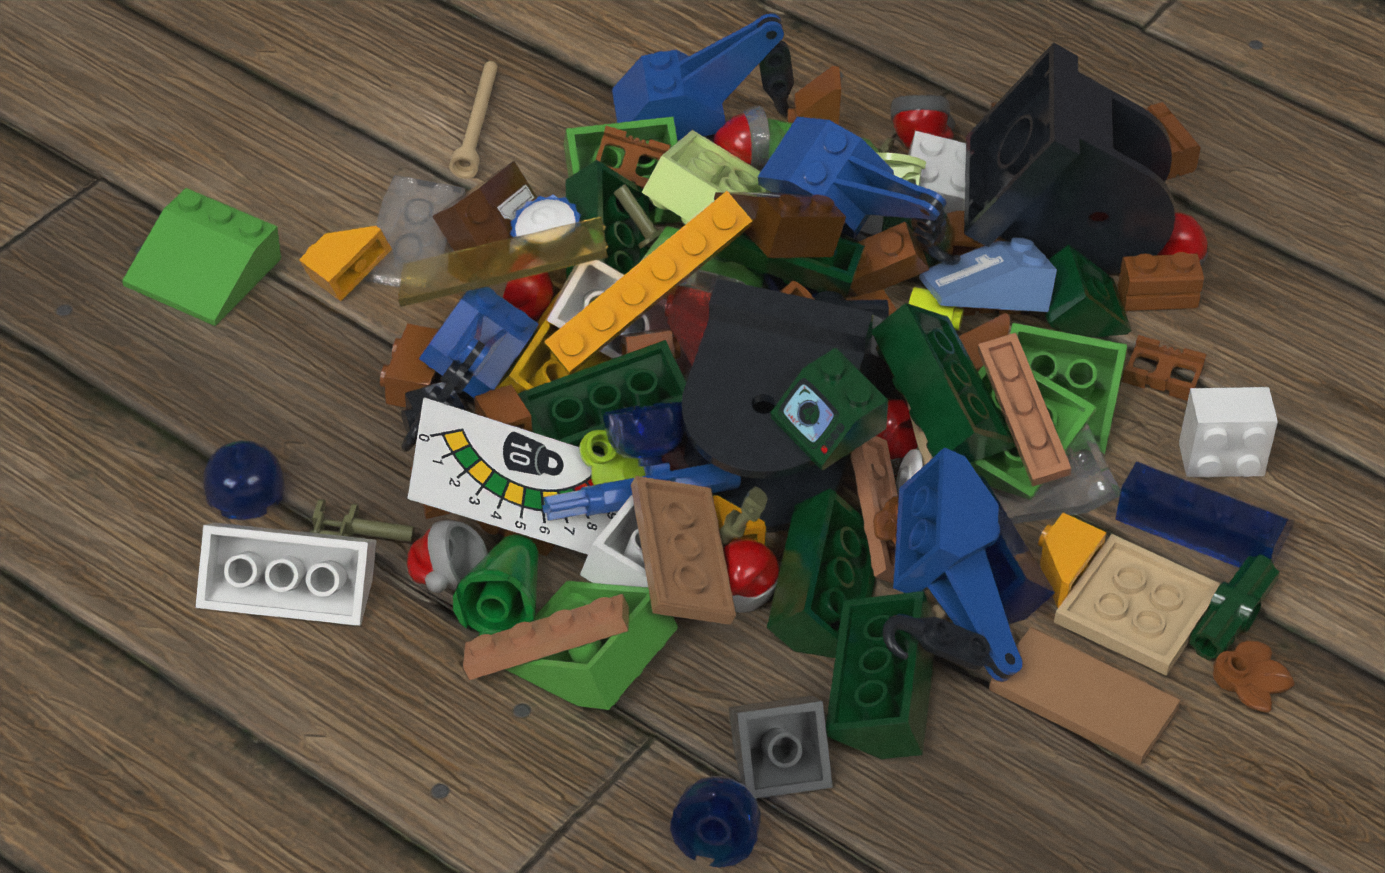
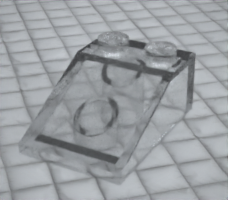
(409, 225)
(1084, 490)

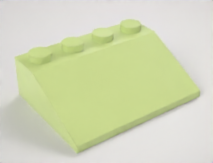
(692, 174)

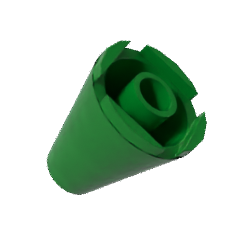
(500, 588)

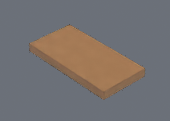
(682, 550)
(1088, 696)

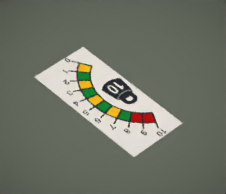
(500, 475)

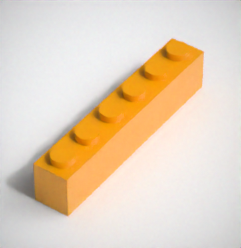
(648, 283)

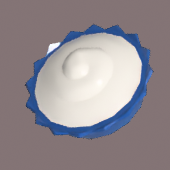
(543, 215)

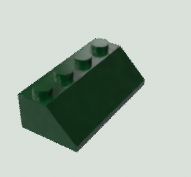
(594, 197)
(816, 273)
(941, 384)
(576, 403)
(820, 568)
(874, 695)

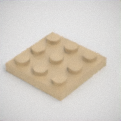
(1137, 604)

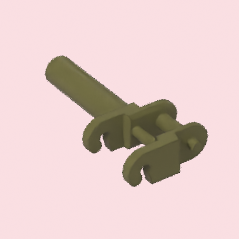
(638, 216)
(735, 522)
(353, 525)

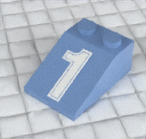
(995, 277)

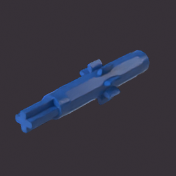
(613, 495)

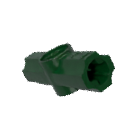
(1234, 607)

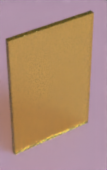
(502, 261)

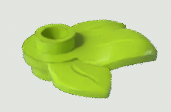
(612, 465)

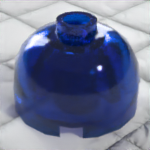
(645, 431)
(243, 480)
(716, 821)

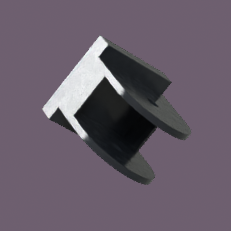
(1061, 153)
(741, 371)

